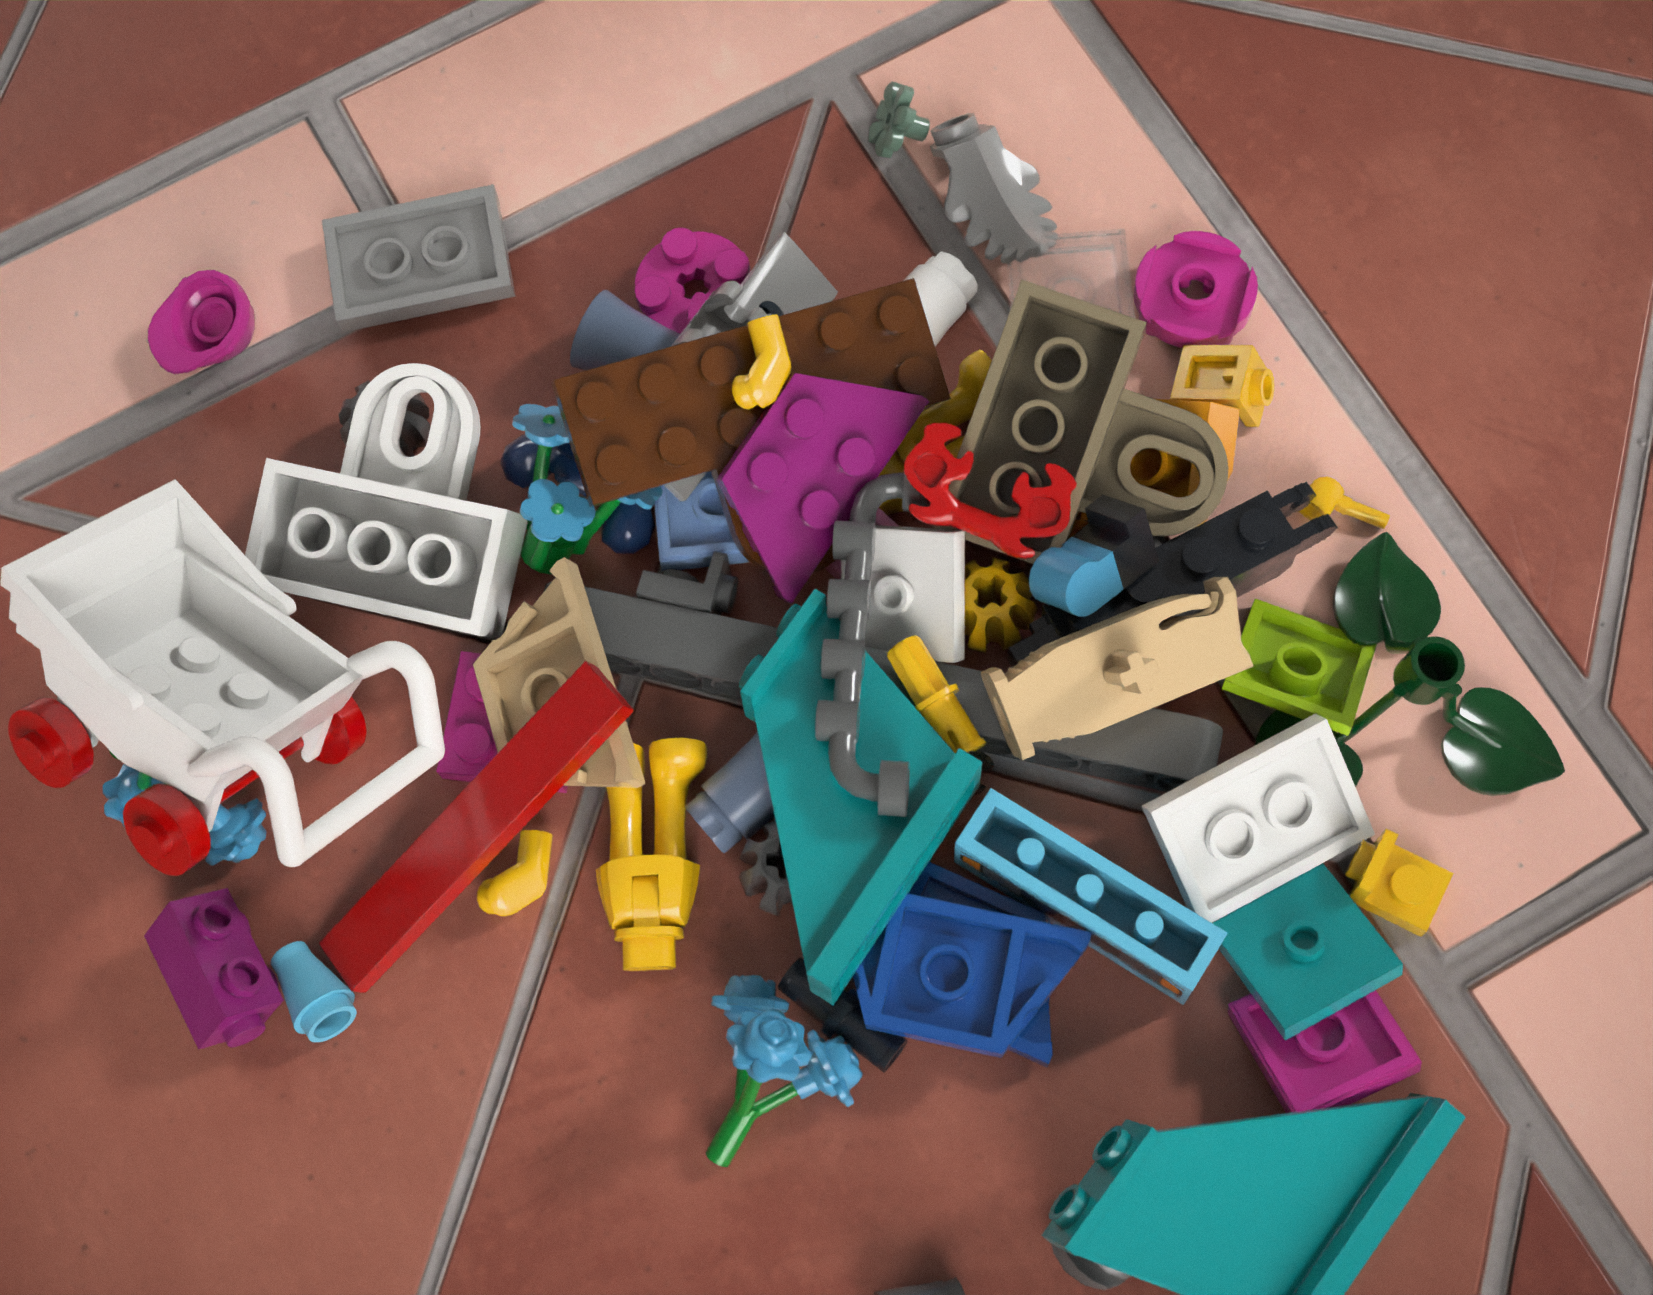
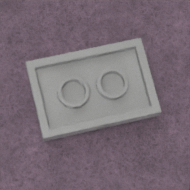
(417, 258)

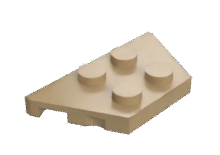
(536, 658)

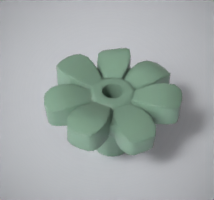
(896, 121)

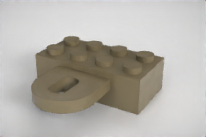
(1063, 402)

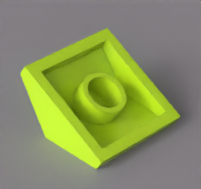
(1301, 666)

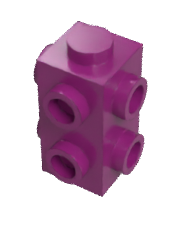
(214, 969)

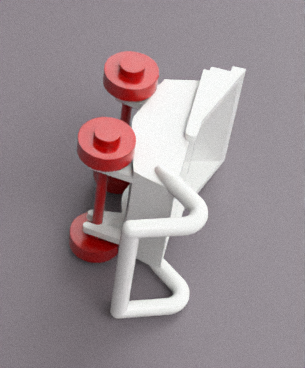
(194, 678)

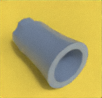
(614, 333)
(735, 798)

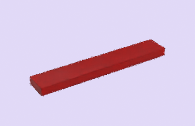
(475, 827)

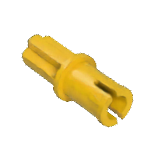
(933, 694)

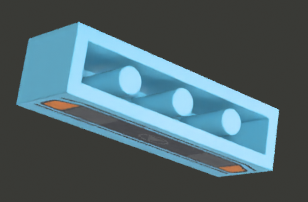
(1088, 893)

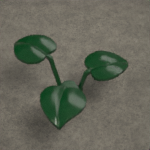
(1494, 738)

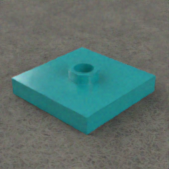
(1306, 951)

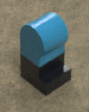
(1096, 560)

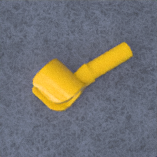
(1331, 497)

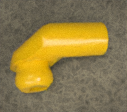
(770, 367)
(523, 881)

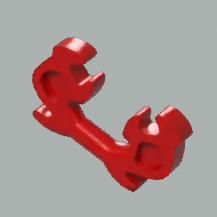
(933, 468)

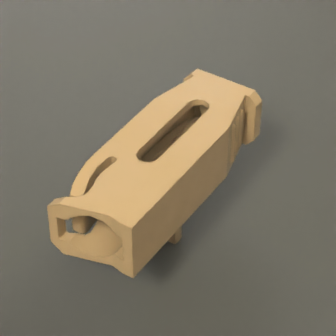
(1119, 667)

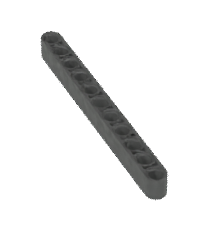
(713, 650)

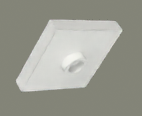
(918, 590)

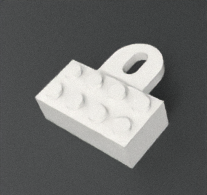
(393, 526)

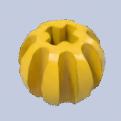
(996, 622)

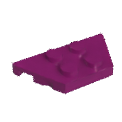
(807, 466)

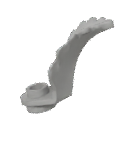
(992, 191)

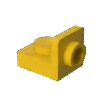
(1225, 376)
(1397, 883)

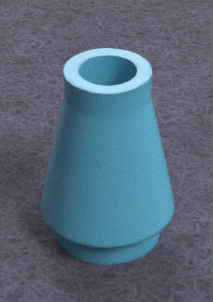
(313, 994)

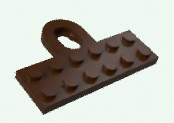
(676, 410)

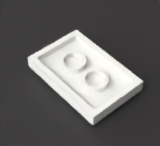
(1259, 819)

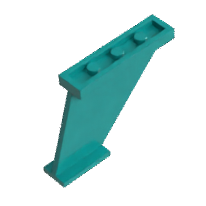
(838, 854)
(1253, 1200)

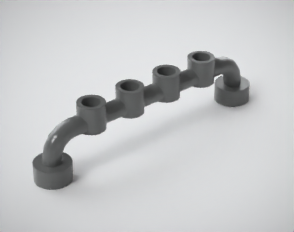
(845, 657)

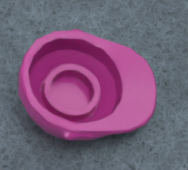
(201, 323)

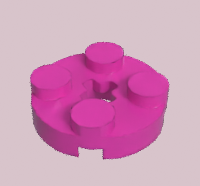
(681, 259)
(1188, 321)

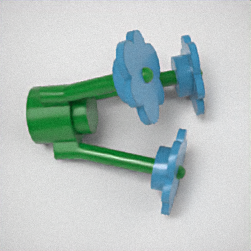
(556, 515)

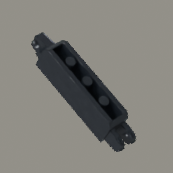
(1244, 544)

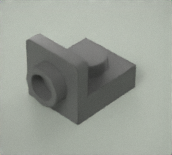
(685, 591)

